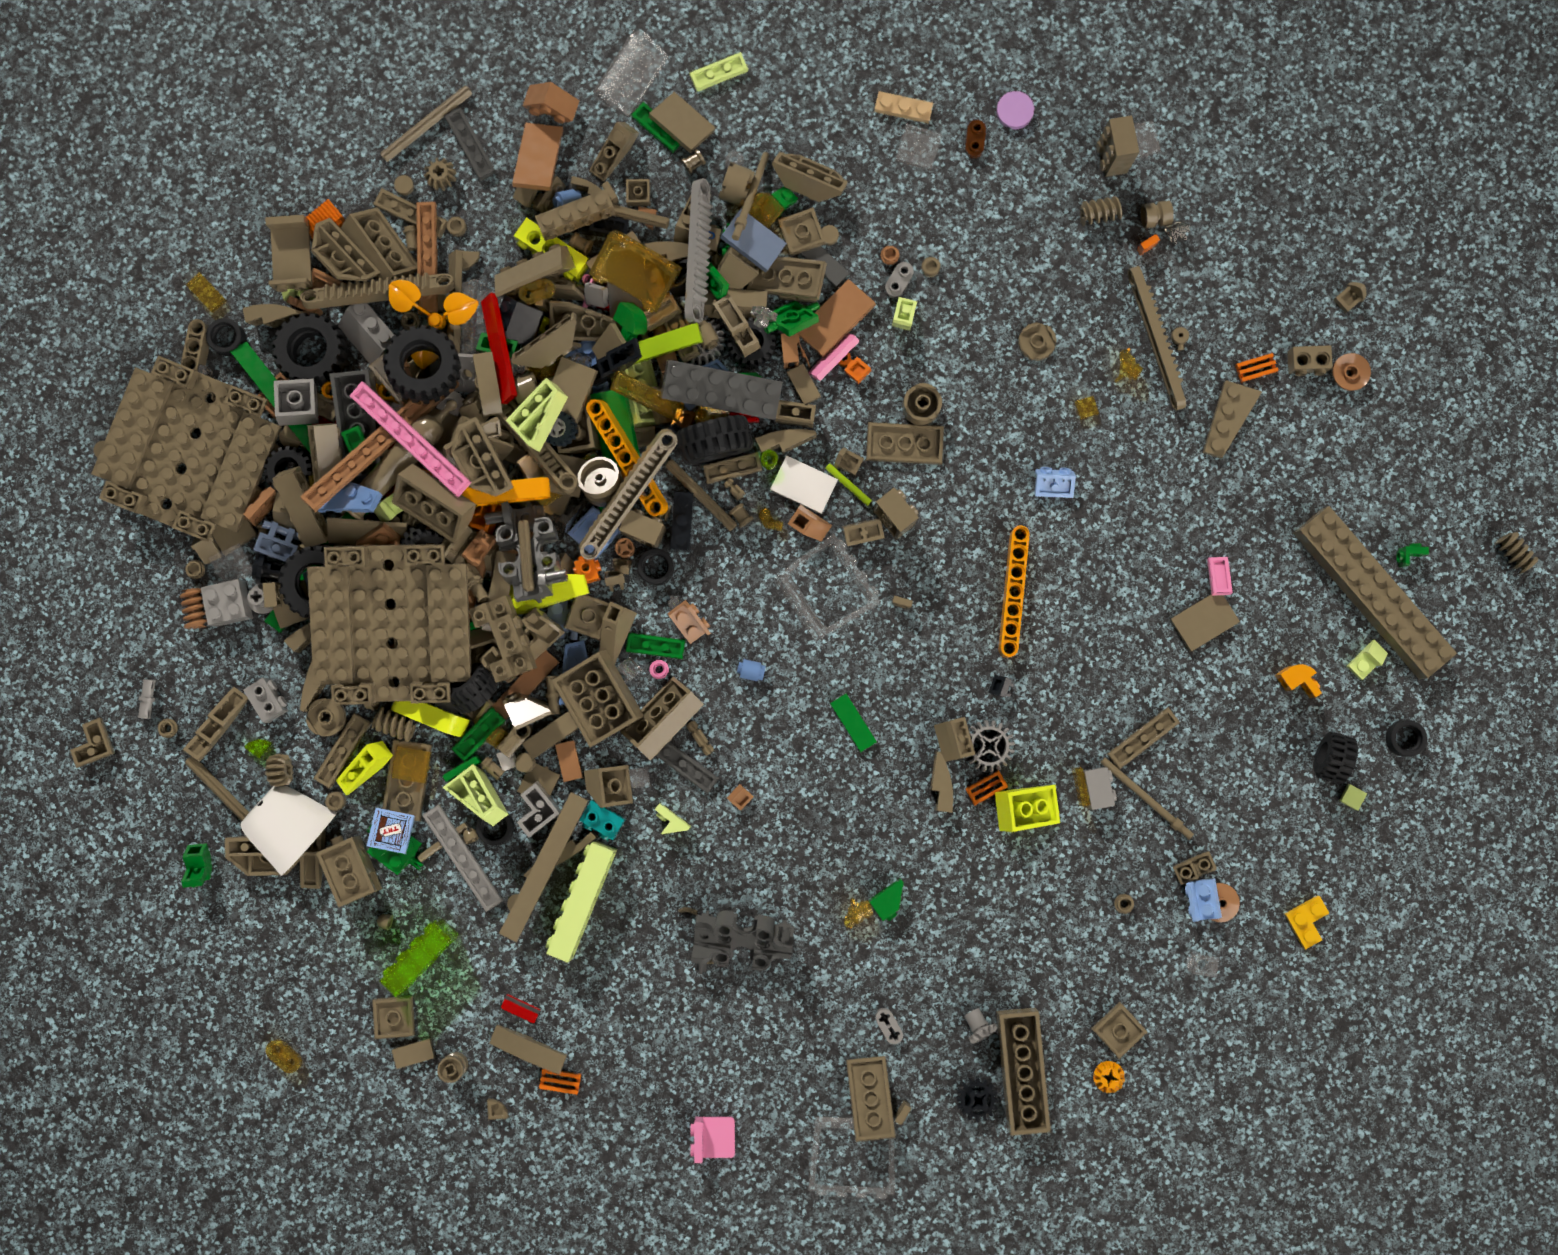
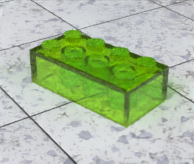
(418, 958)

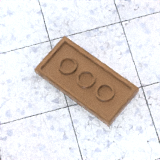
(537, 157)
(837, 318)

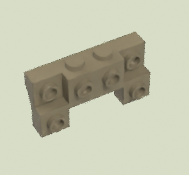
(541, 634)
(508, 635)

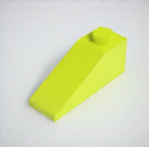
(365, 765)

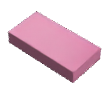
(1219, 576)

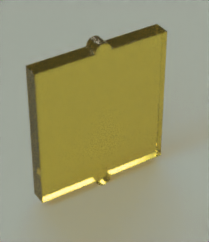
(411, 764)

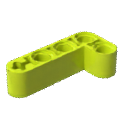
(433, 717)

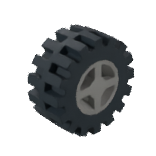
(567, 434)

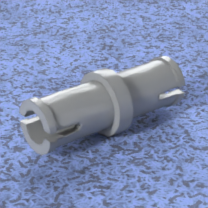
(146, 698)

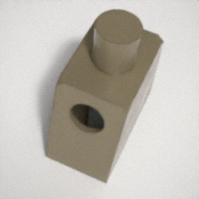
(737, 269)

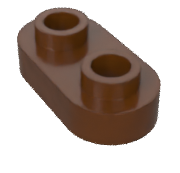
(975, 138)

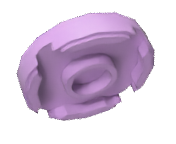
(1015, 110)

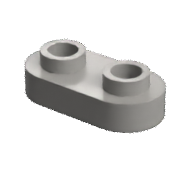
(899, 279)

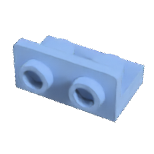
(1054, 482)
(1203, 899)

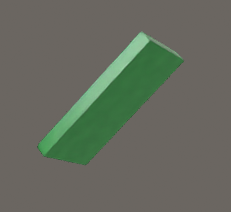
(621, 409)

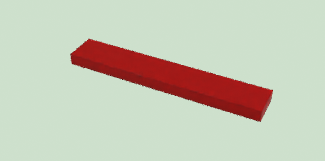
(499, 348)

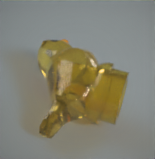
(1128, 366)
(857, 913)

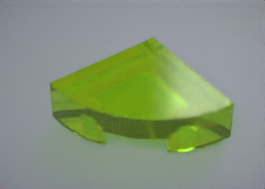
(258, 747)

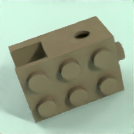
(348, 870)

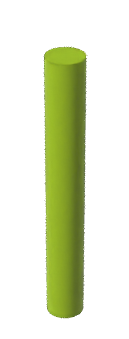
(848, 484)

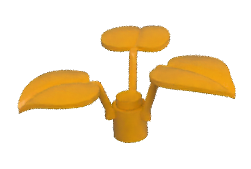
(457, 306)

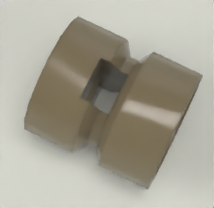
(1157, 214)
(452, 1067)

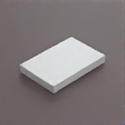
(803, 484)

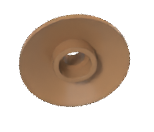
(1357, 366)
(1231, 900)

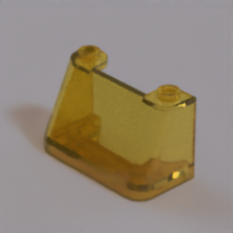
(635, 270)

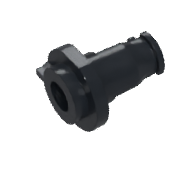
(265, 569)

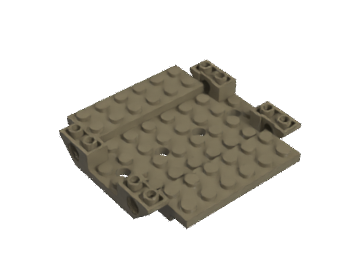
(155, 437)
(354, 623)

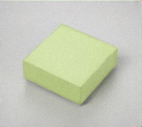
(1353, 797)

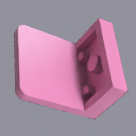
(713, 1138)

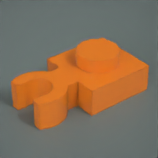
(855, 368)

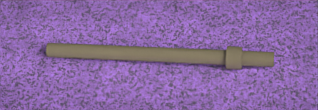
(741, 221)
(1174, 822)

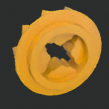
(1104, 1069)

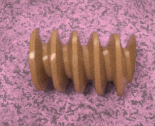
(194, 609)

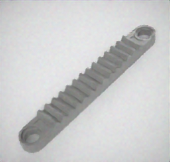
(697, 251)

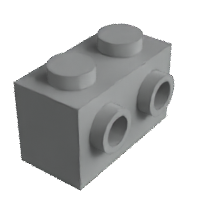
(266, 699)
(1099, 788)

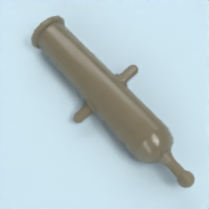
(397, 458)

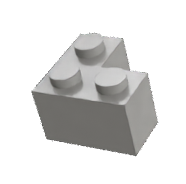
(542, 807)

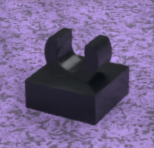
(1000, 686)

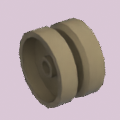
(599, 480)

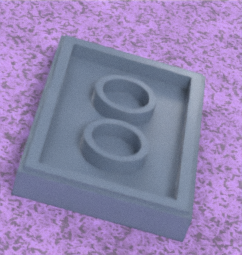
(755, 242)

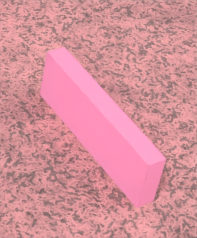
(827, 363)

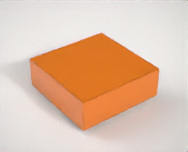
(1148, 244)

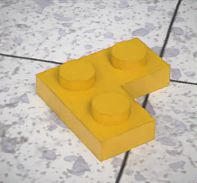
(1302, 919)

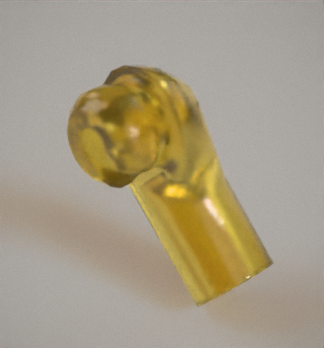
(768, 522)

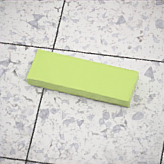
(718, 72)

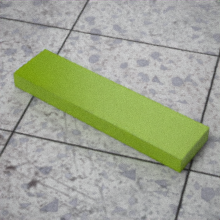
(670, 342)

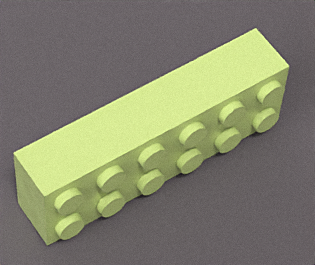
(581, 902)

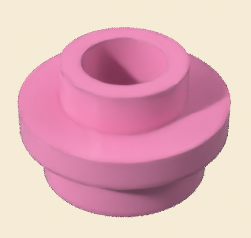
(654, 665)

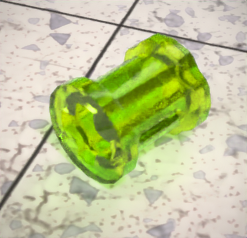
(773, 454)

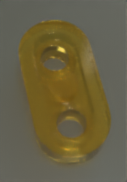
(282, 1058)

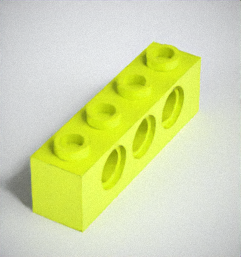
(529, 231)

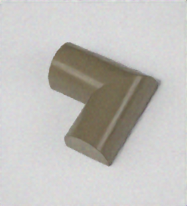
(98, 744)

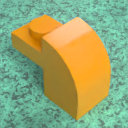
(1299, 675)

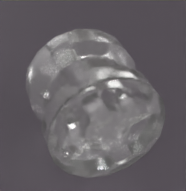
(584, 360)

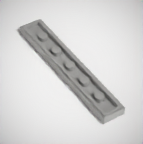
(462, 858)

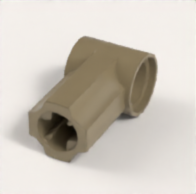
(513, 741)

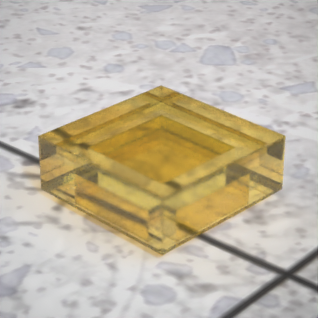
(1086, 407)

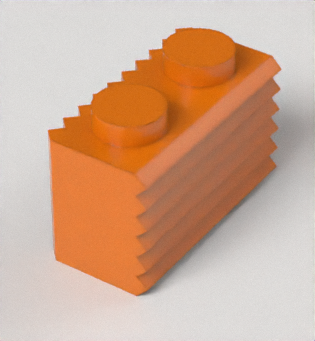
(323, 212)

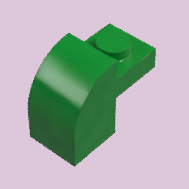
(631, 319)
(197, 864)

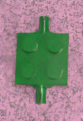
(794, 318)
(398, 861)

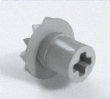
(256, 600)
(979, 1026)

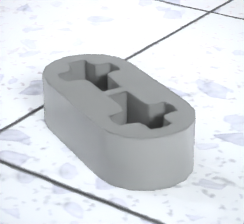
(885, 1028)

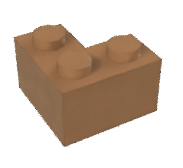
(551, 100)

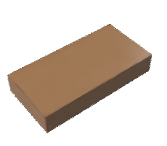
(569, 761)

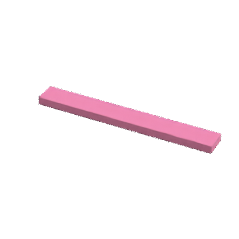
(410, 439)

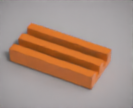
(1271, 363)
(972, 795)
(560, 1081)

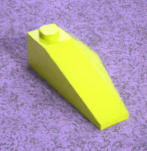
(562, 591)

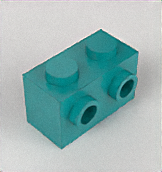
(603, 817)

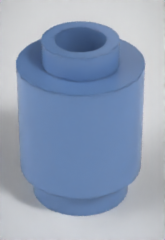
(563, 197)
(751, 670)

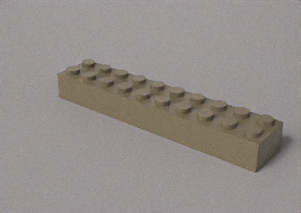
(1374, 593)

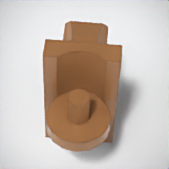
(479, 548)

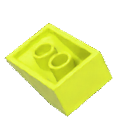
(1027, 808)

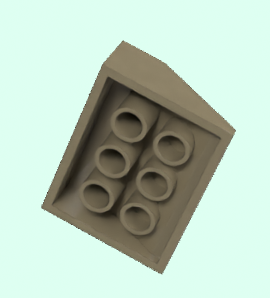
(597, 698)

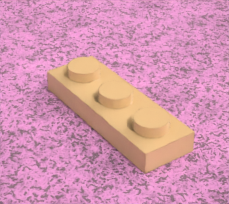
(903, 107)

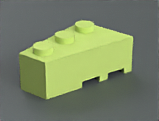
(538, 414)
(477, 794)

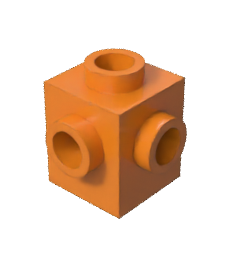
(592, 574)

